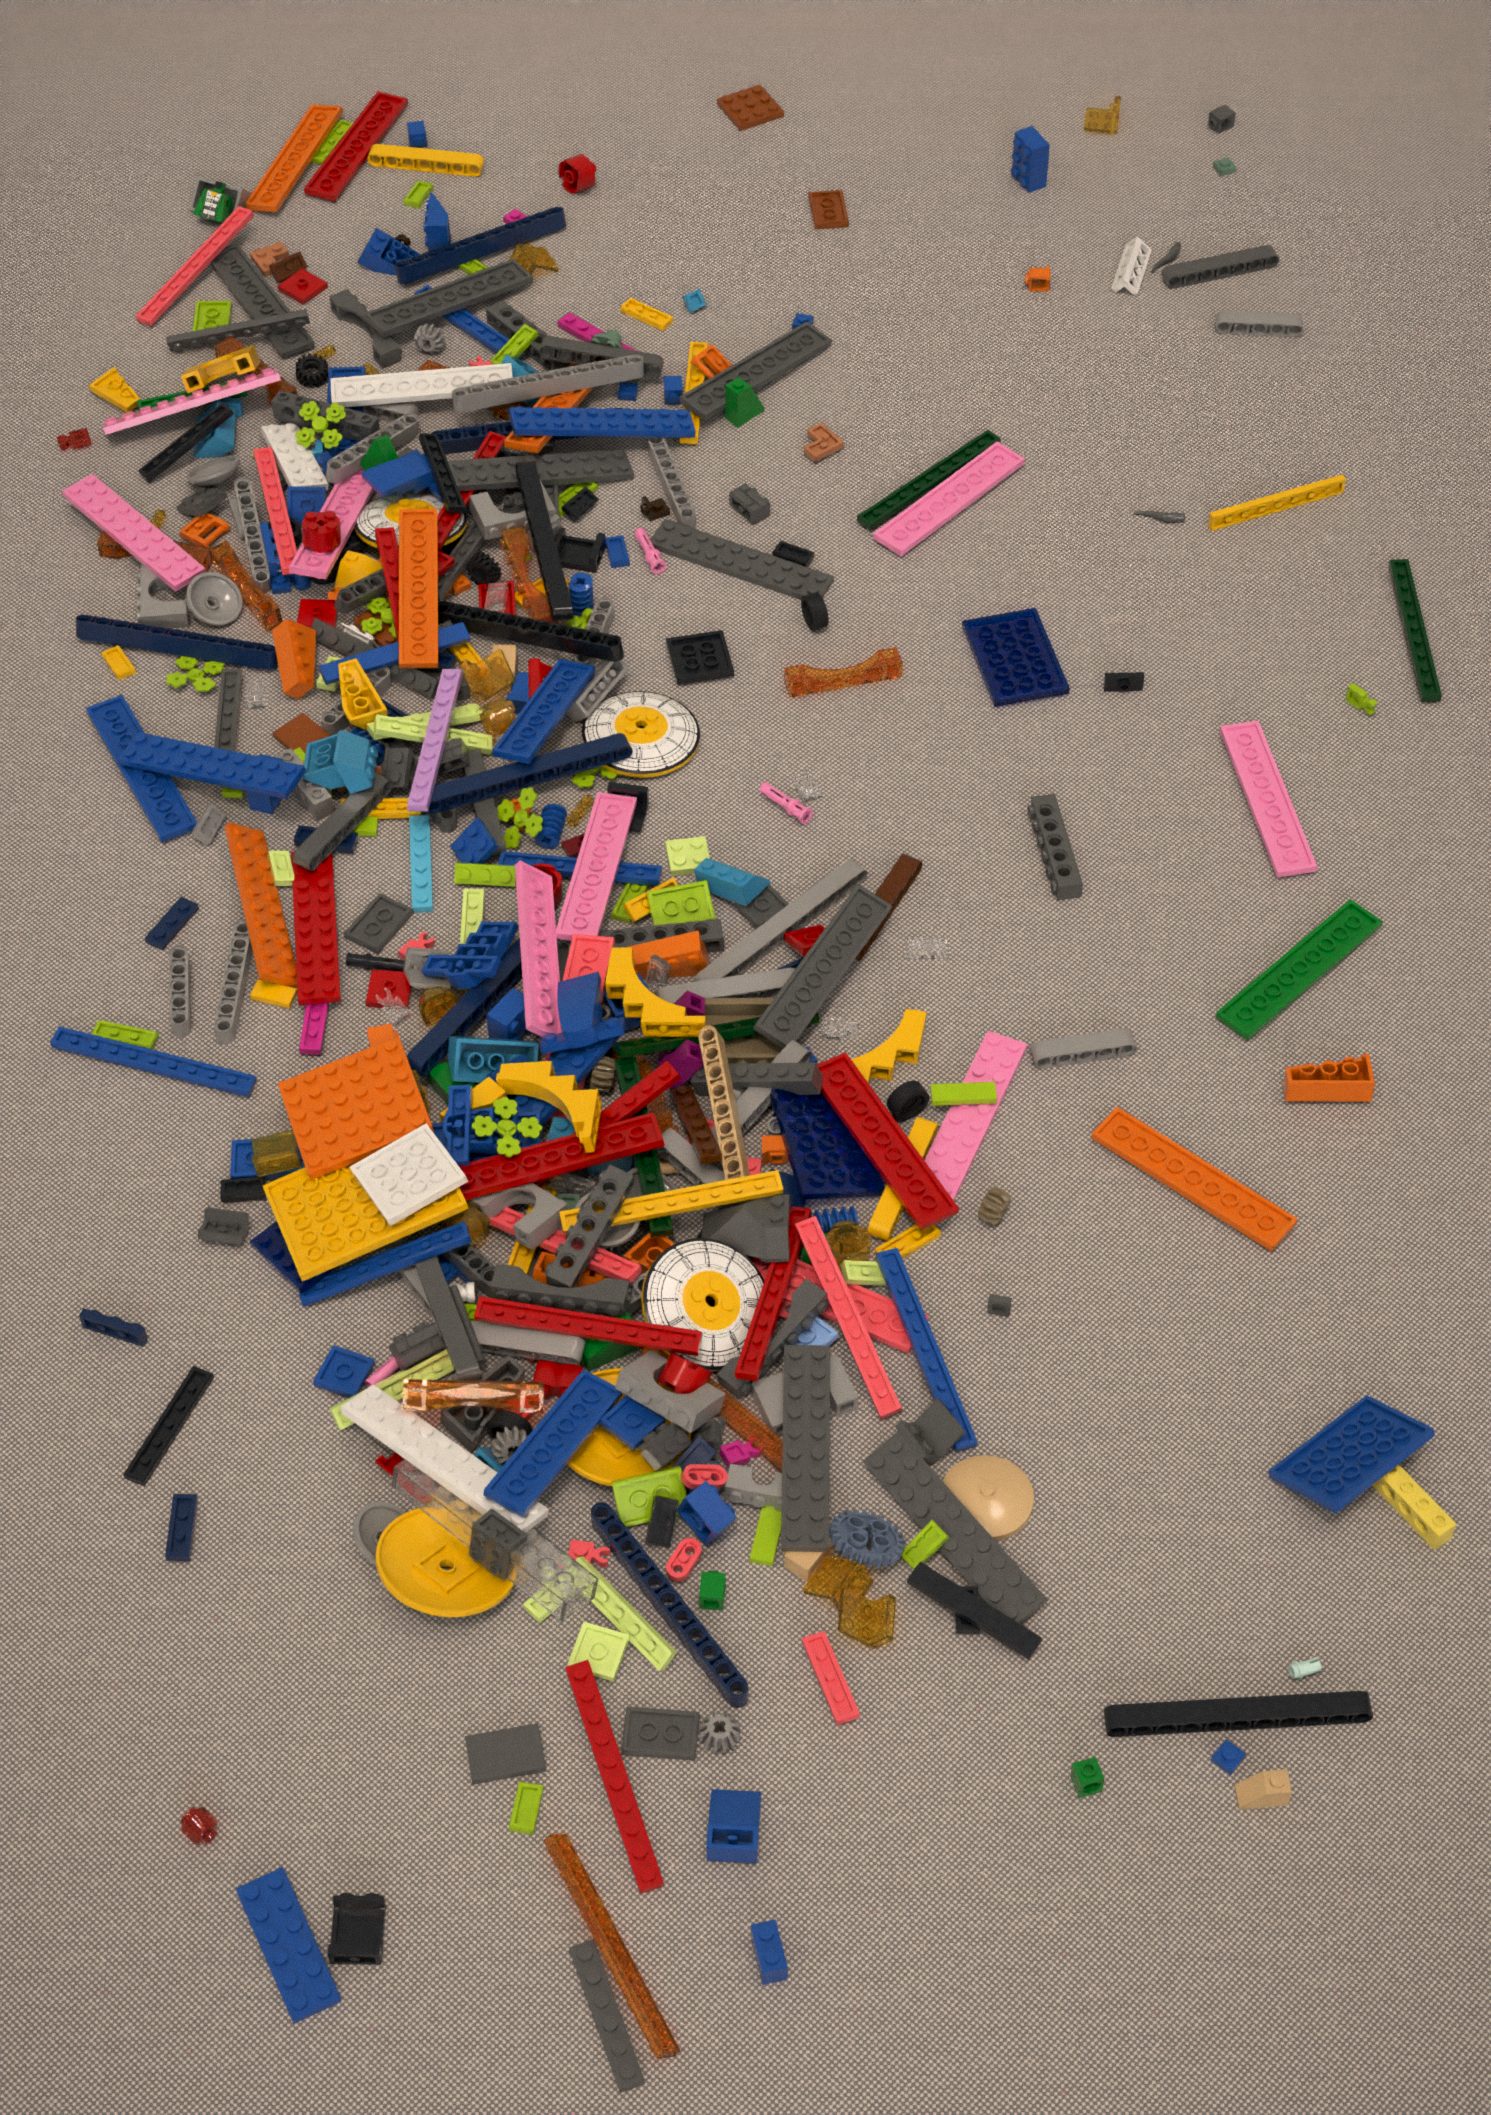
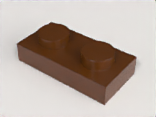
(288, 266)

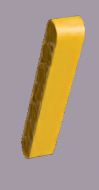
(426, 160)
(889, 1207)

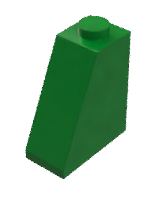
(741, 402)
(379, 452)
(441, 1079)
(602, 1352)

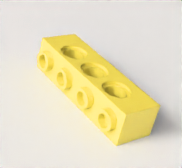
(1416, 1507)

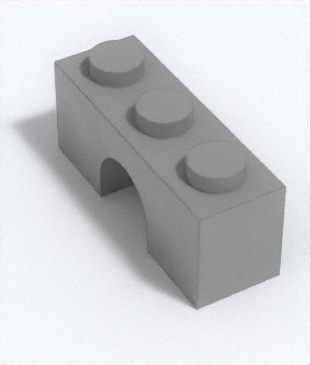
(743, 1489)

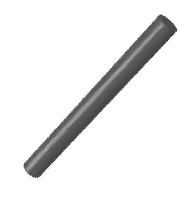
(467, 1324)

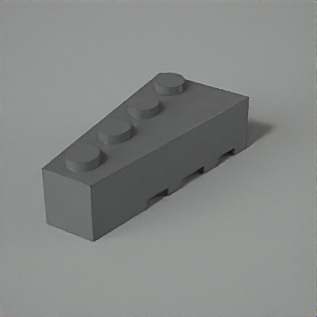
(470, 1422)

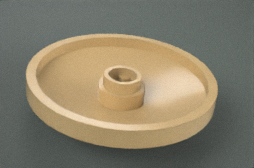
(993, 1493)

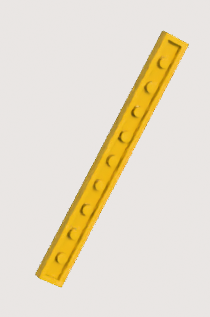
(687, 1199)

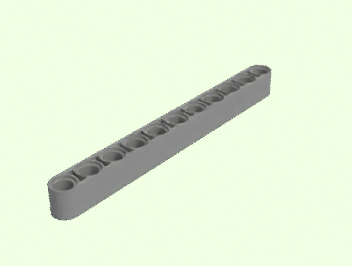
(547, 383)
(791, 918)

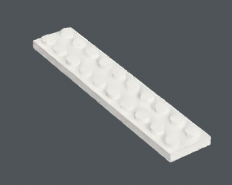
(412, 385)
(432, 1453)

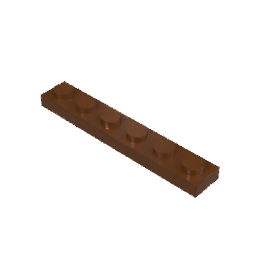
(695, 1125)

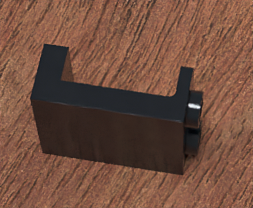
(580, 552)
(357, 1929)

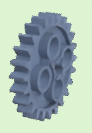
(851, 1538)

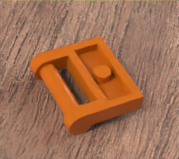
(713, 359)
(201, 526)

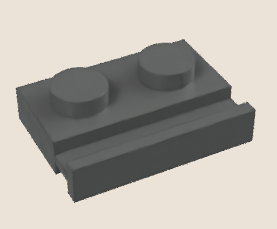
(398, 766)

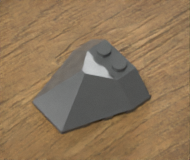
(754, 1227)

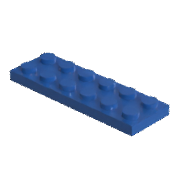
(288, 1945)

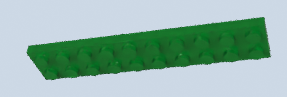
(1298, 969)

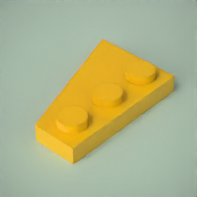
(115, 390)

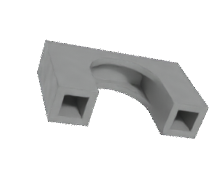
(493, 521)
(155, 612)
(538, 1223)
(769, 1395)
(686, 1410)

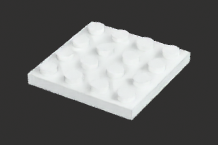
(408, 1174)

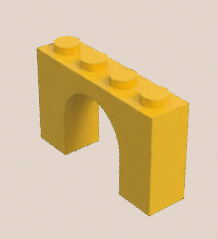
(238, 361)

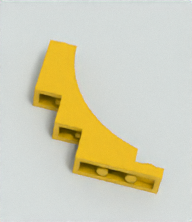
(656, 1015)
(901, 1046)
(541, 1082)

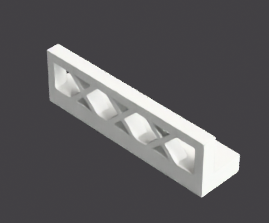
(1129, 262)

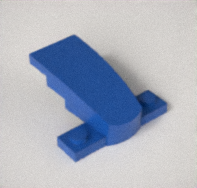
(402, 475)
(474, 959)
(581, 1016)
(460, 1135)

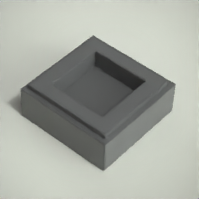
(999, 1305)

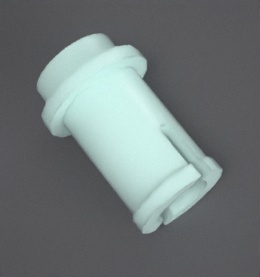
(1304, 1668)

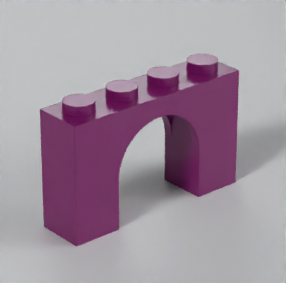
(688, 1056)

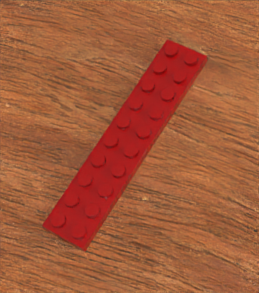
(355, 146)
(316, 934)
(885, 1143)
(560, 1156)

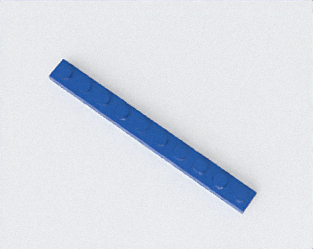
(153, 1061)
(923, 1341)

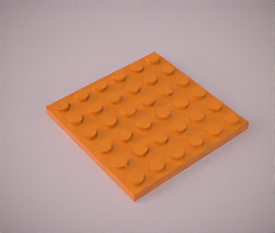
(353, 1107)

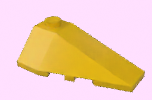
(355, 567)
(358, 695)

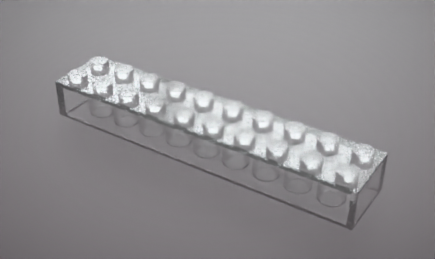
(534, 1567)

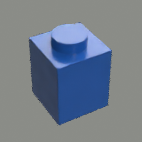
(417, 134)
(672, 389)

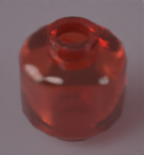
(199, 1825)

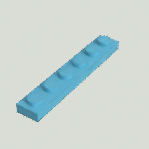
(421, 864)

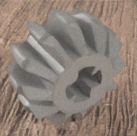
(429, 338)
(507, 1443)
(719, 1724)

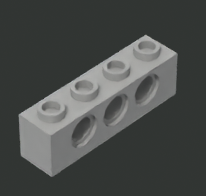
(600, 684)
(311, 795)

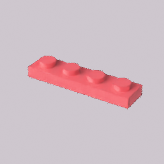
(830, 1678)

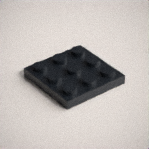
(699, 657)

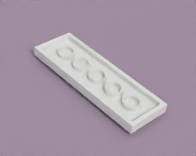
(293, 460)

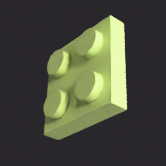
(686, 854)
(602, 1648)

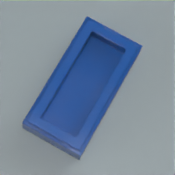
(617, 551)

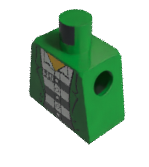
(214, 204)

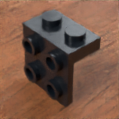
(642, 795)

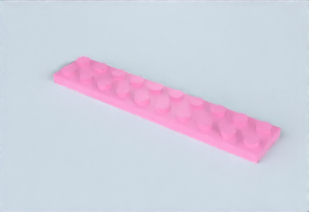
(197, 398)
(948, 498)
(347, 501)
(133, 532)
(1268, 799)
(596, 866)
(538, 949)
(968, 1124)

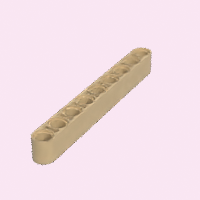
(723, 1103)

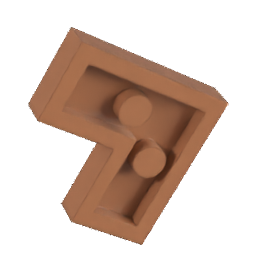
(267, 256)
(824, 442)

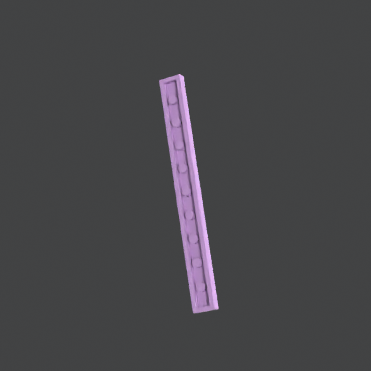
(434, 740)

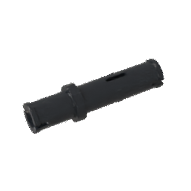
(369, 961)

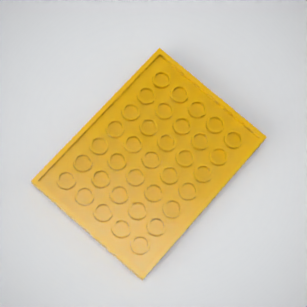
(336, 1221)

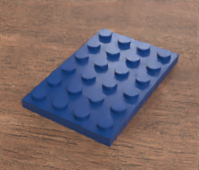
(1351, 1453)

